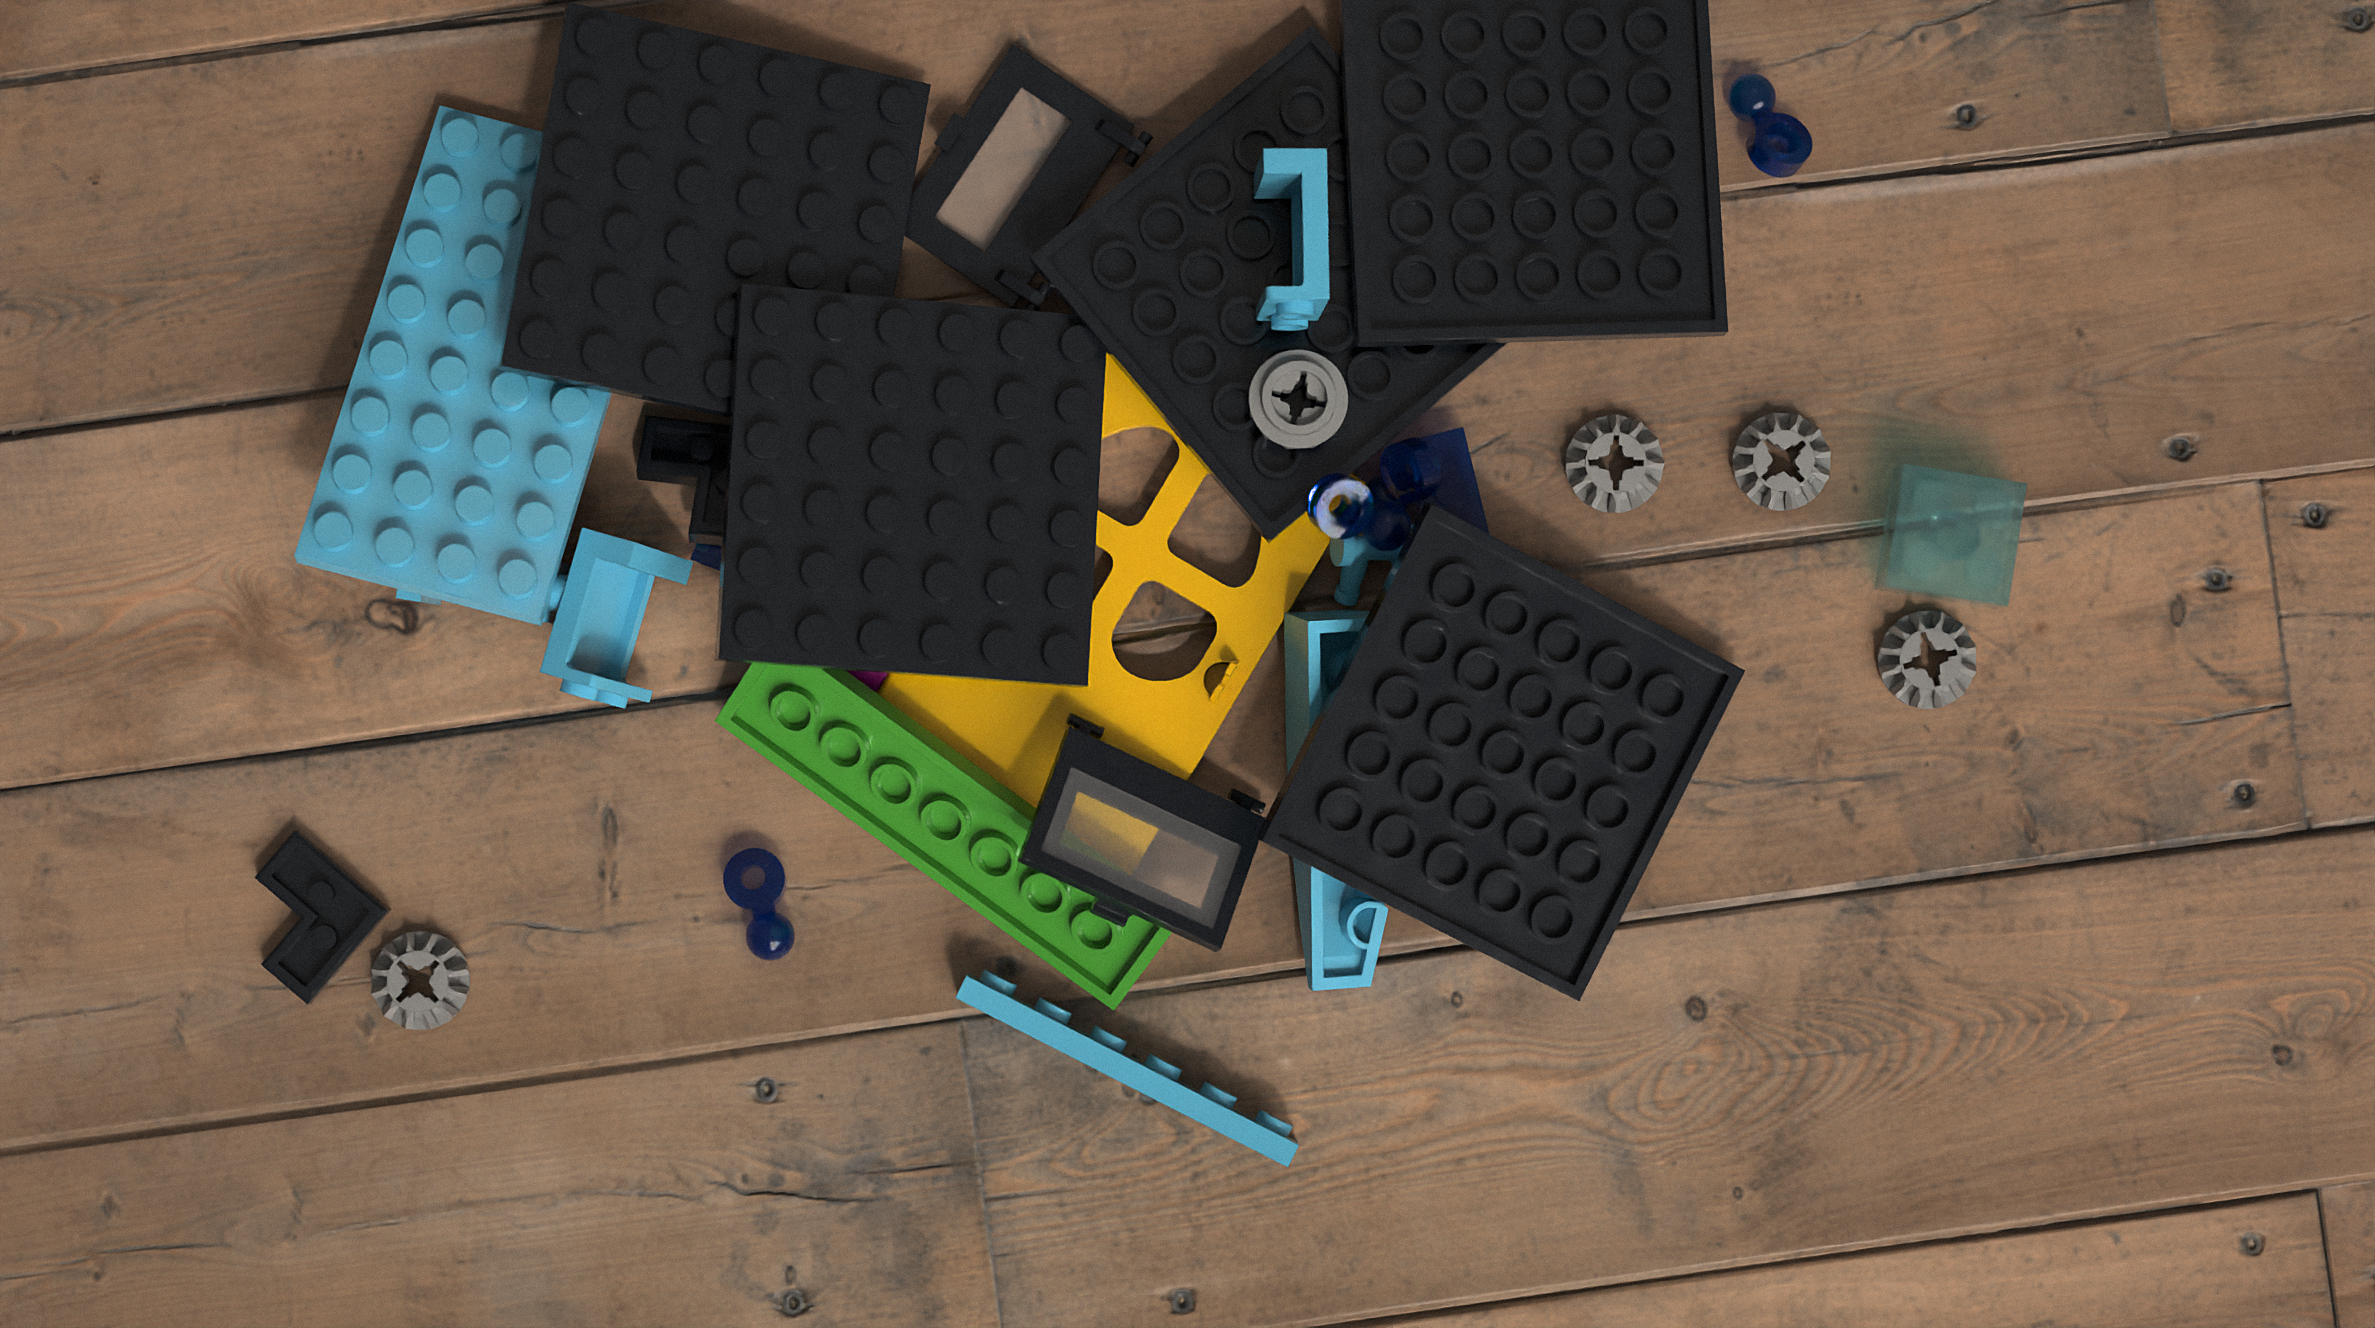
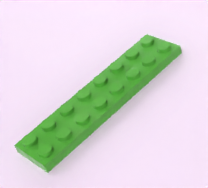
(934, 814)

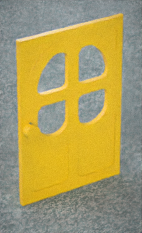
(1019, 726)

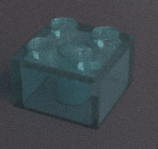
(1950, 536)

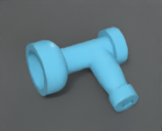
(1354, 556)

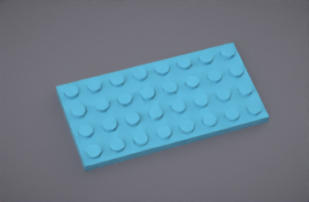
(439, 460)

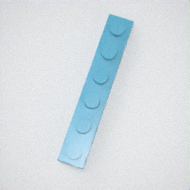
(1153, 1078)

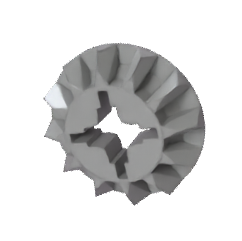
(1322, 384)
(1752, 459)
(1594, 484)
(1914, 685)
(449, 980)

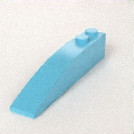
(1337, 922)

